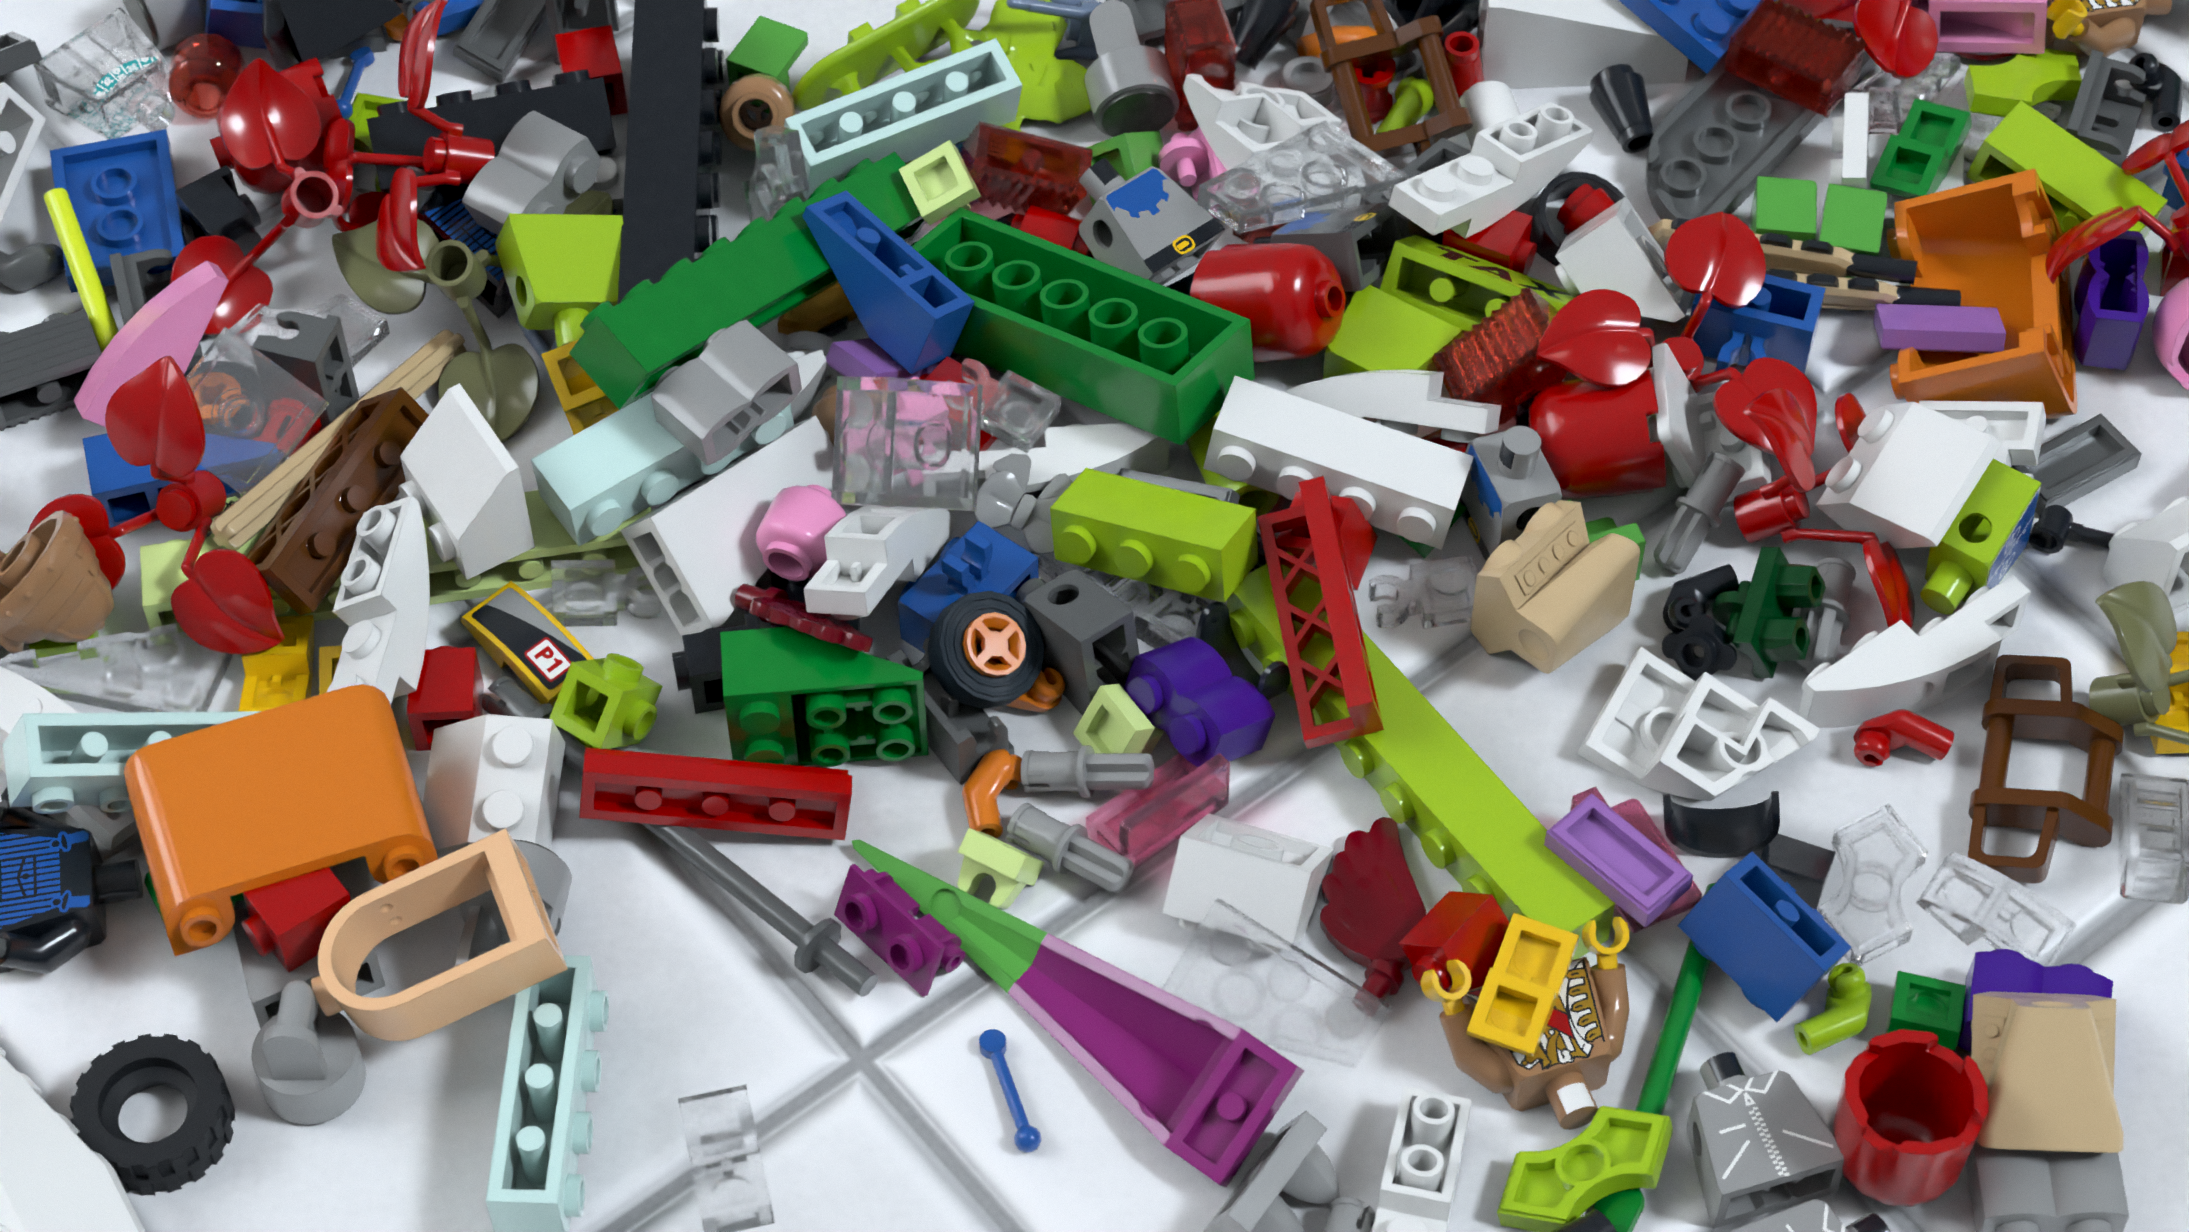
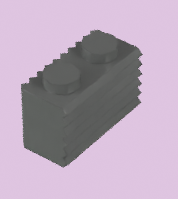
(45, 366)

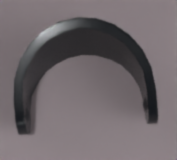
(1561, 188)
(1216, 630)
(1722, 831)

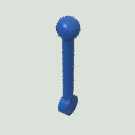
(360, 58)
(993, 1047)

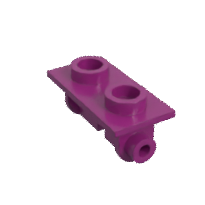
(884, 920)

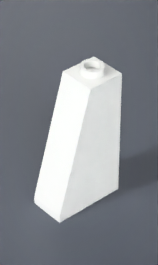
(1570, 43)
(705, 538)

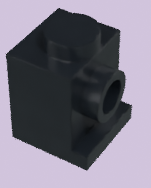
(214, 208)
(701, 665)

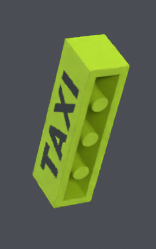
(1456, 283)

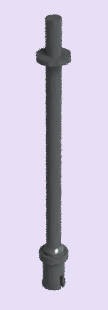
(815, 944)

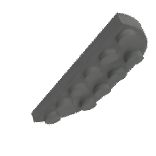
(1722, 139)

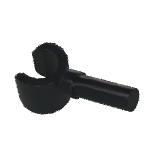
(2057, 525)

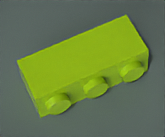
(2072, 173)
(1155, 534)

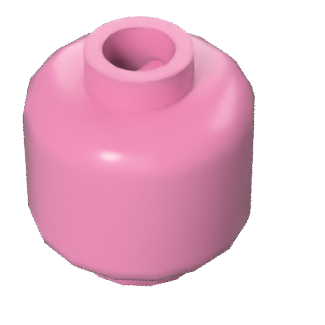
(795, 531)

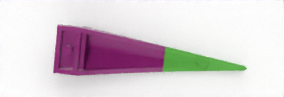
(1171, 1064)

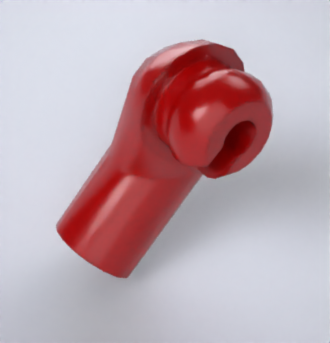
(1896, 729)

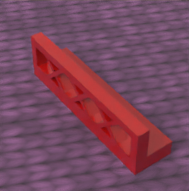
(1337, 604)
(715, 794)

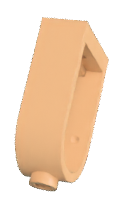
(379, 913)

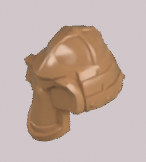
(52, 586)

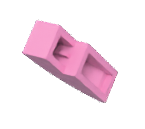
(1988, 25)
(163, 327)

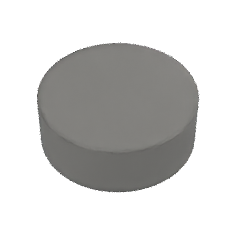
(1308, 76)

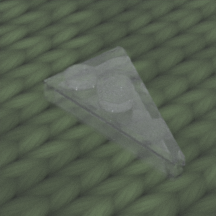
(130, 672)

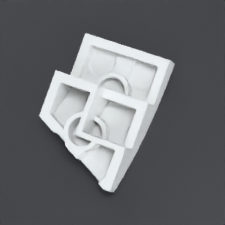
(1251, 118)
(1687, 732)

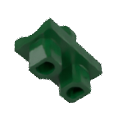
(1761, 611)

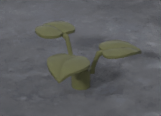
(498, 381)
(2146, 638)

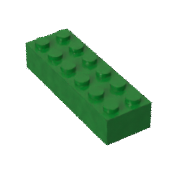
(1090, 327)

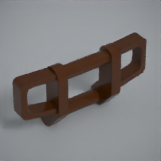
(1387, 45)
(2052, 811)

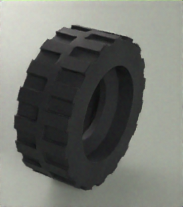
(142, 1065)

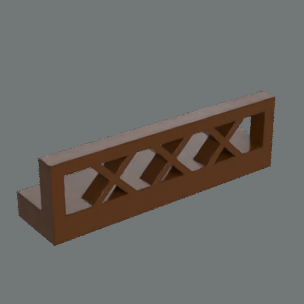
(317, 525)

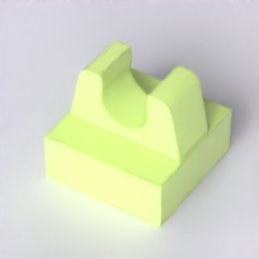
(939, 183)
(1116, 724)
(1006, 864)

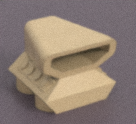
(1553, 588)
(2047, 1071)

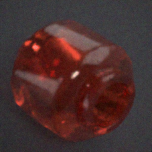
(203, 73)

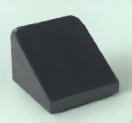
(1800, 865)

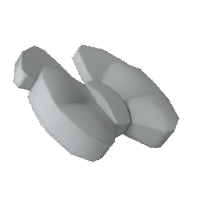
(1004, 501)

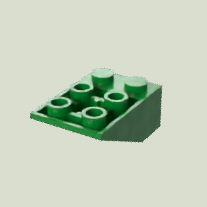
(817, 701)

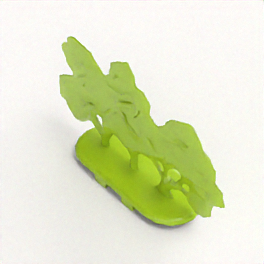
(1050, 86)

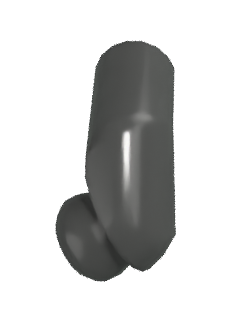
(31, 266)

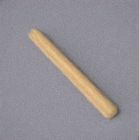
(267, 497)

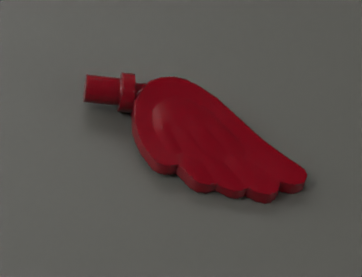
(776, 608)
(1372, 905)

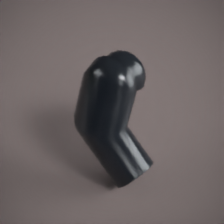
(2162, 89)
(1695, 594)

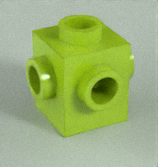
(607, 702)

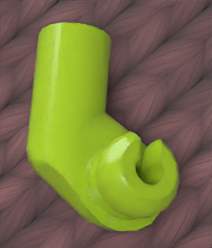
(1412, 102)
(1844, 1011)

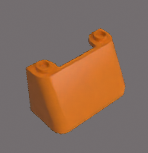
(1993, 248)
(272, 804)

